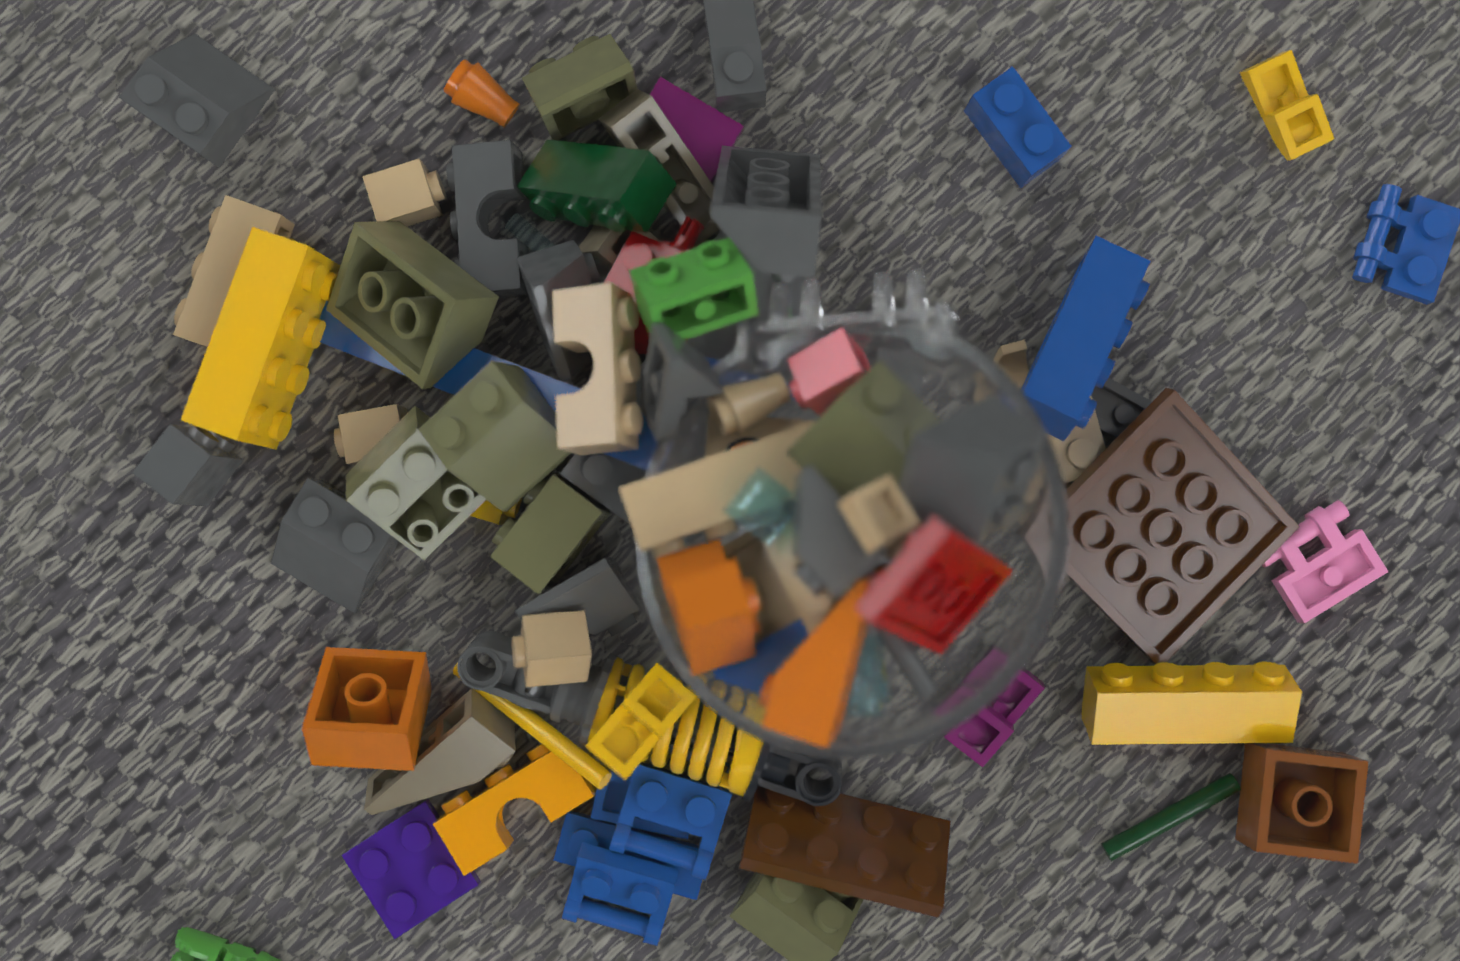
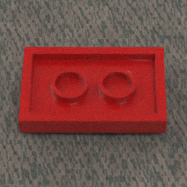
(933, 586)

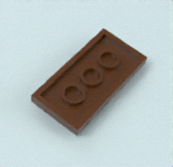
(850, 849)

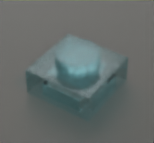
(762, 506)

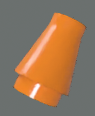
(480, 93)

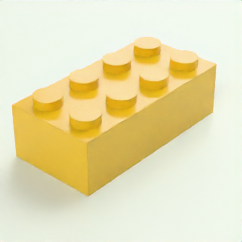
(263, 341)

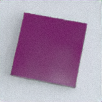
(697, 124)

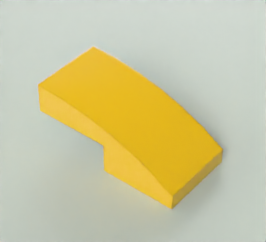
(1289, 113)
(640, 721)

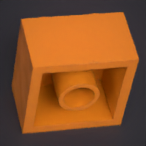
(368, 709)

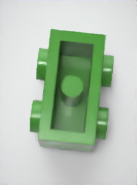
(696, 289)

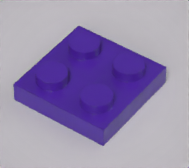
(408, 870)

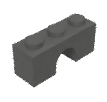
(482, 180)

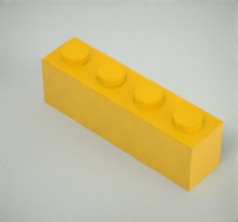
(1190, 704)

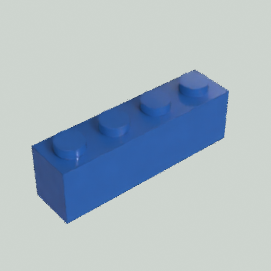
(1082, 335)

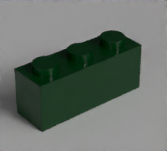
(597, 185)

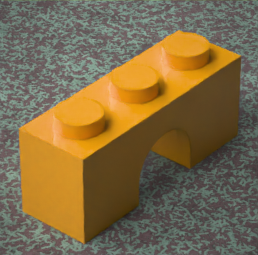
(475, 824)

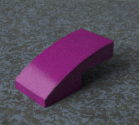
(994, 725)

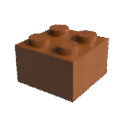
(1301, 802)

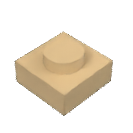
(878, 513)

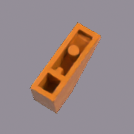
(814, 684)

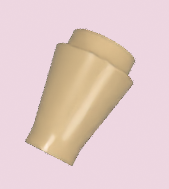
(747, 403)

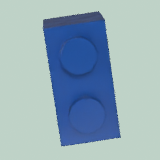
(1016, 127)

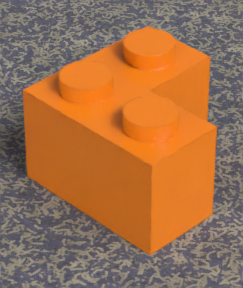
(710, 605)

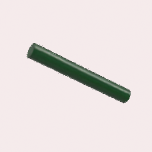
(1171, 816)

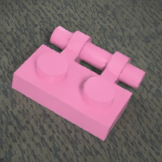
(1331, 573)

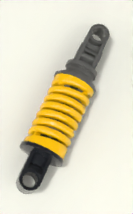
(696, 736)

